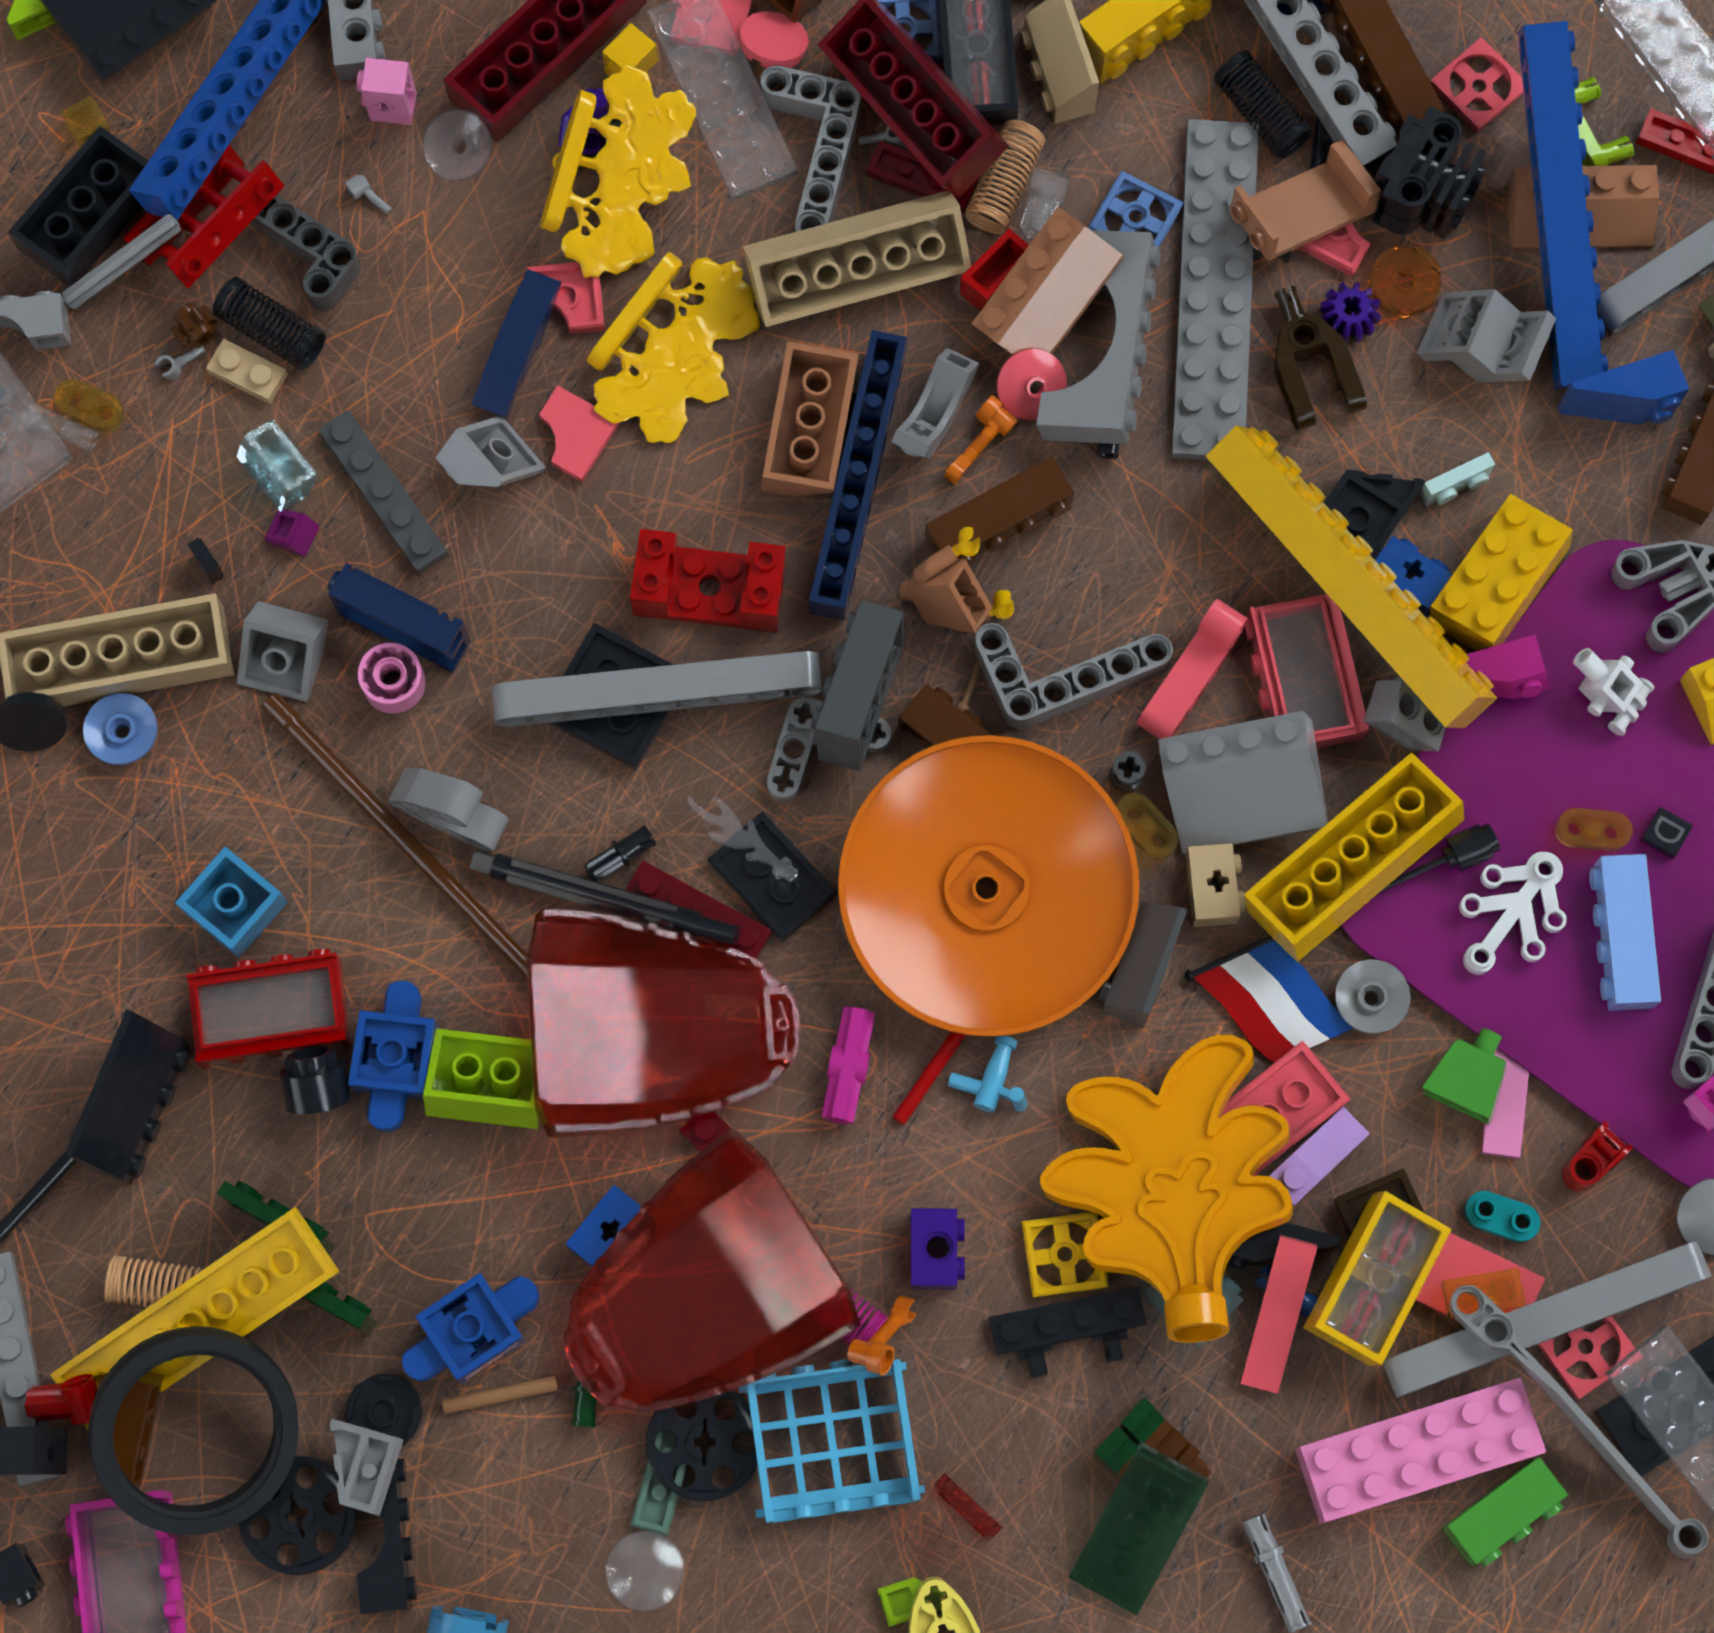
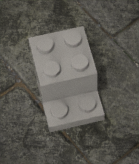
(1486, 336)

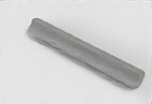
(121, 261)

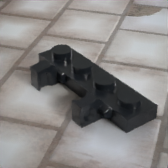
(1037, 1329)

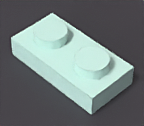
(1445, 487)

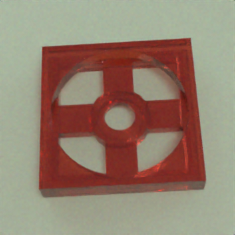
(967, 1507)

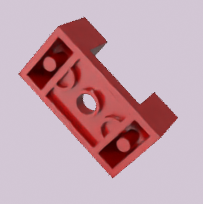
(670, 578)

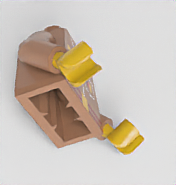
(949, 592)

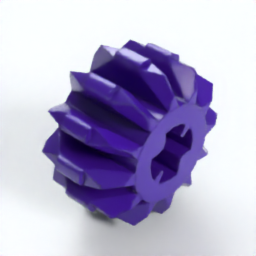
(1356, 301)

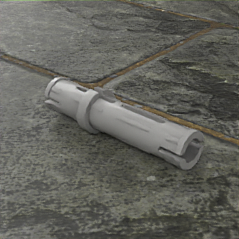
(1280, 1582)

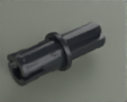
(619, 853)

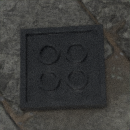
(622, 736)

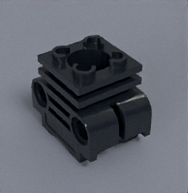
(1426, 176)

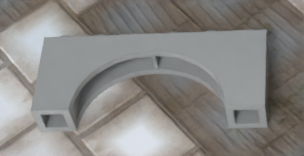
(1103, 402)

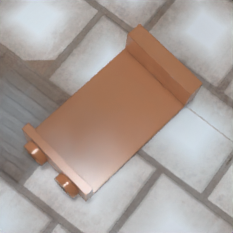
(1307, 204)

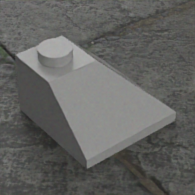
(488, 455)

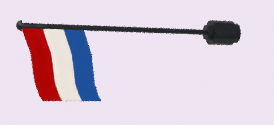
(1275, 995)

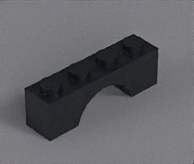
(386, 1582)

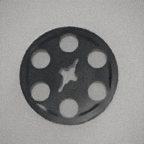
(686, 1453)
(317, 1520)

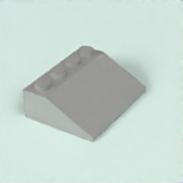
(1244, 781)

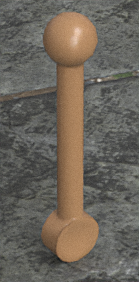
(971, 684)

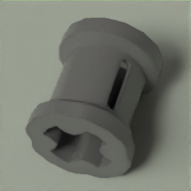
(1117, 777)

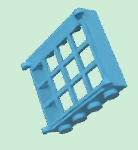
(840, 1498)

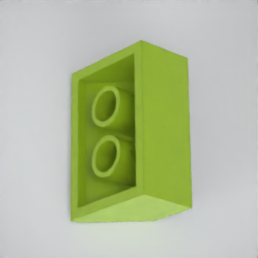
(481, 1079)

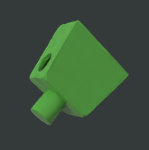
(1469, 1077)

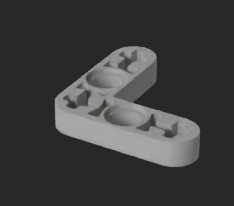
(796, 731)

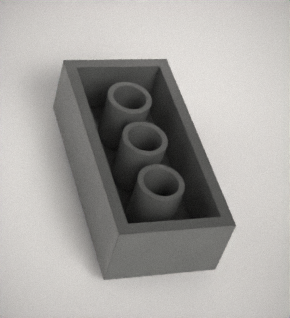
(859, 685)

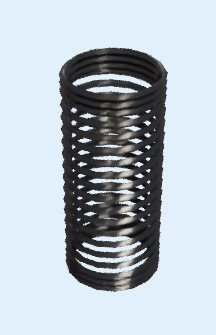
(1288, 141)
(235, 305)

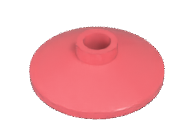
(1018, 375)

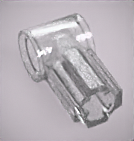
(1045, 195)

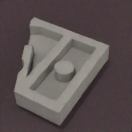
(364, 1465)

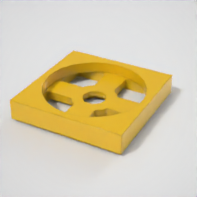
(1048, 1256)

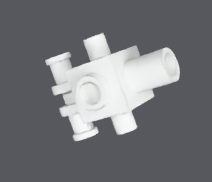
(1612, 688)

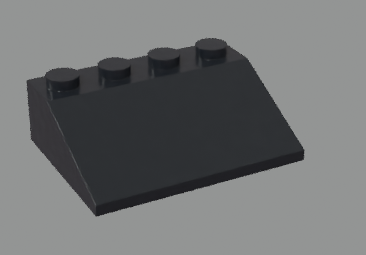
(120, 31)
(129, 1099)

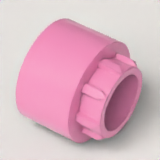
(386, 659)

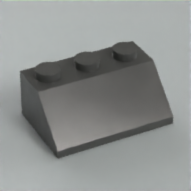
(1143, 963)

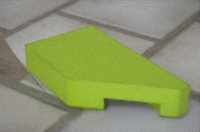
(898, 1599)

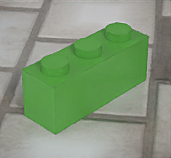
(1506, 1513)

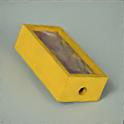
(1377, 1278)

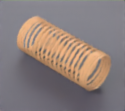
(1029, 148)
(117, 1281)

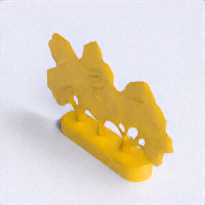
(630, 167)
(676, 358)

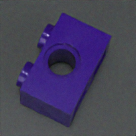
(931, 1225)

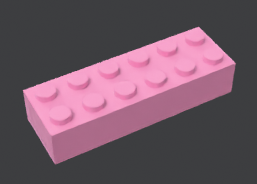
(1420, 1450)

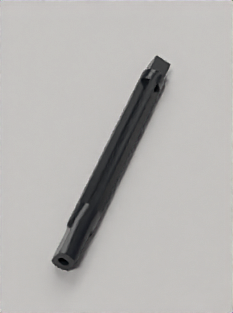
(603, 897)

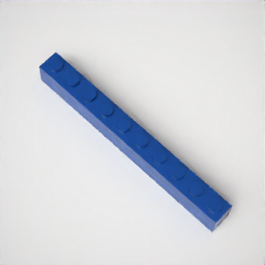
(1561, 201)

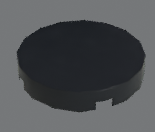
(31, 722)
(386, 1406)

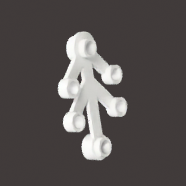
(1516, 907)

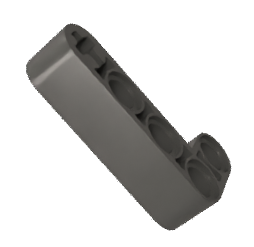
(320, 257)

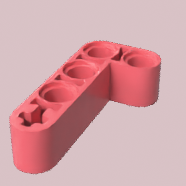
(1193, 670)

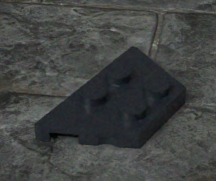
(1373, 504)

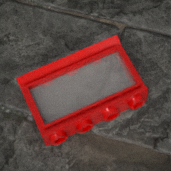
(268, 1007)

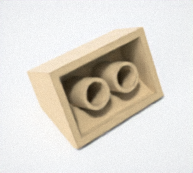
(1060, 60)

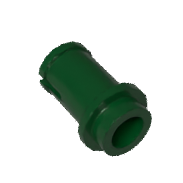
(584, 1407)

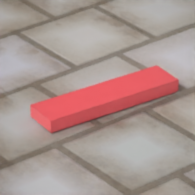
(1278, 1314)

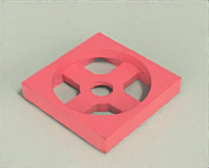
(1478, 119)
(1578, 1386)

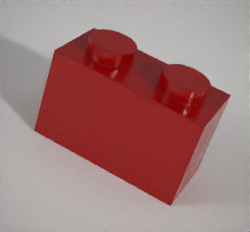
(991, 268)

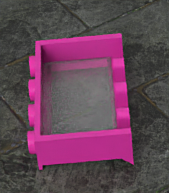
(124, 1571)

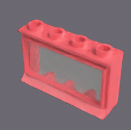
(1307, 667)

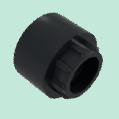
(314, 1081)

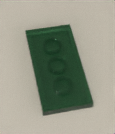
(1139, 1528)

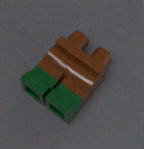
(1151, 1428)

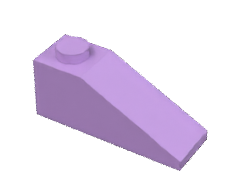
(1320, 1154)

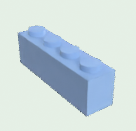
(1626, 932)

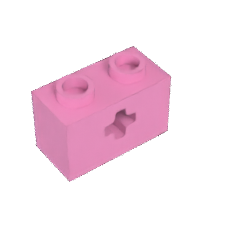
(387, 91)

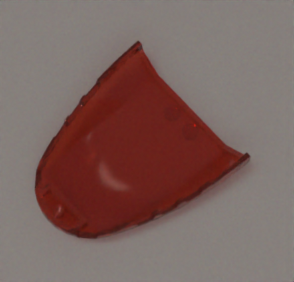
(647, 1024)
(706, 1288)

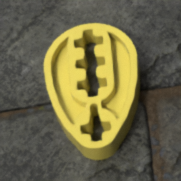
(953, 1610)

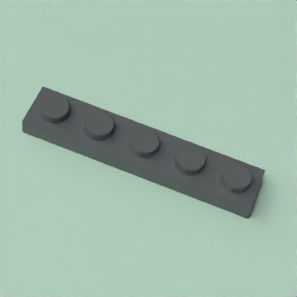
(383, 492)

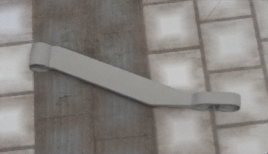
(1489, 1312)

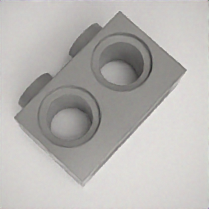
(1403, 716)

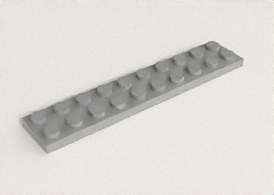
(1213, 288)

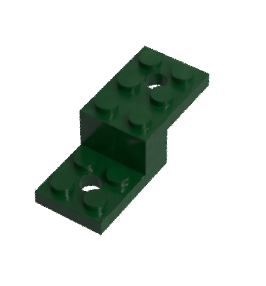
(324, 1296)

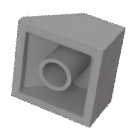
(281, 650)

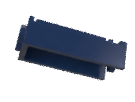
(398, 617)

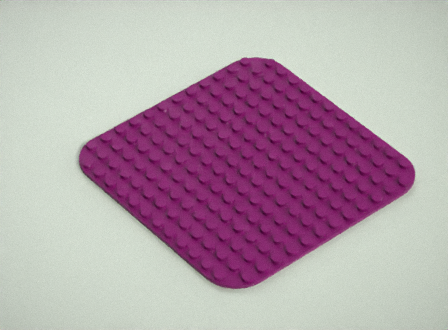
(1519, 774)

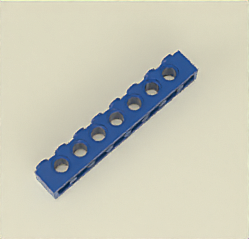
(222, 105)

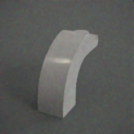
(937, 405)

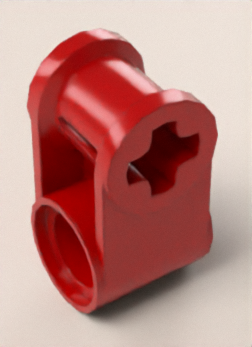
(1599, 1153)

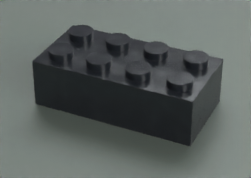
(81, 208)

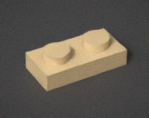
(246, 371)

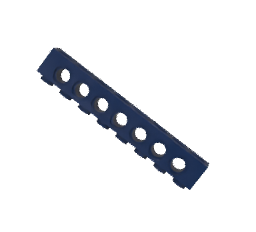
(858, 475)

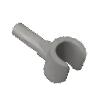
(887, 136)
(359, 186)
(177, 363)

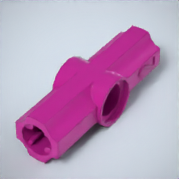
(848, 1065)

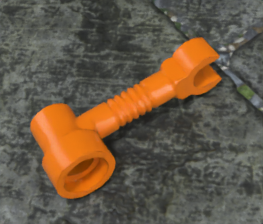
(996, 421)
(875, 1352)

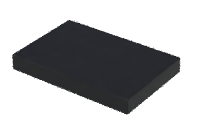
(775, 901)

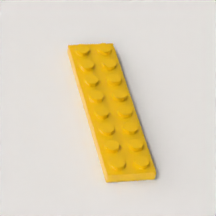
(229, 1295)

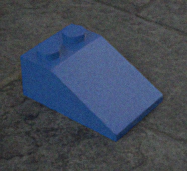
(1629, 393)

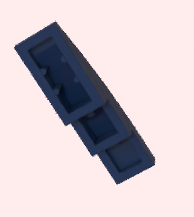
(516, 343)

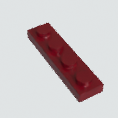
(662, 886)

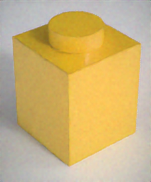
(630, 49)

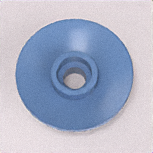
(108, 717)

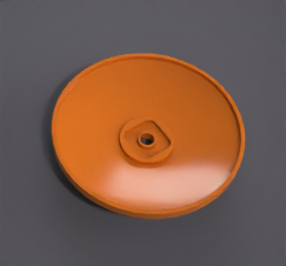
(1058, 870)

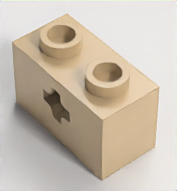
(1206, 905)

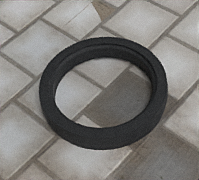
(231, 1508)

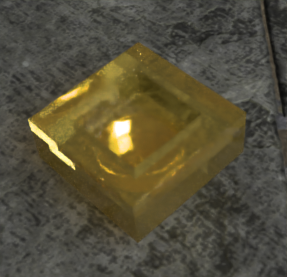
(84, 119)

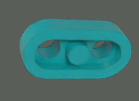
(1502, 1217)

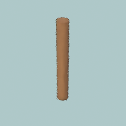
(499, 1394)

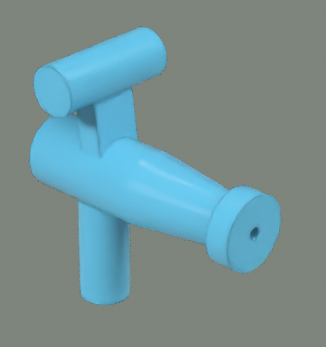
(992, 1083)

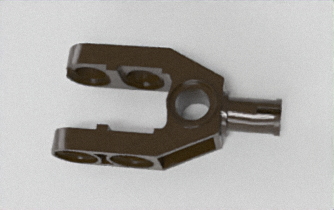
(1324, 341)

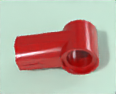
(63, 1400)

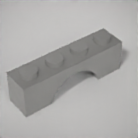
(38, 317)

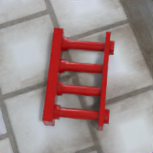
(223, 225)

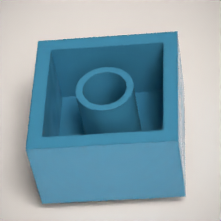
(231, 902)

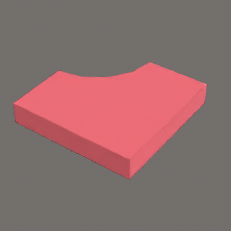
(1339, 249)
(578, 298)
(577, 432)

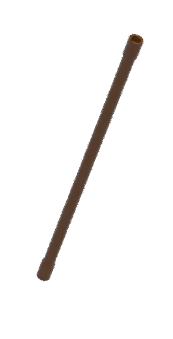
(291, 722)

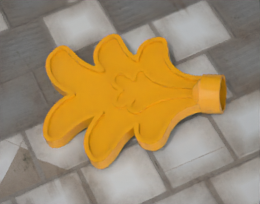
(1179, 1183)

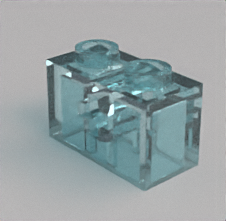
(276, 465)

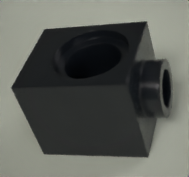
(18, 1576)

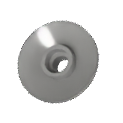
(1385, 983)

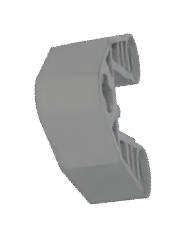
(1659, 560)
(449, 807)

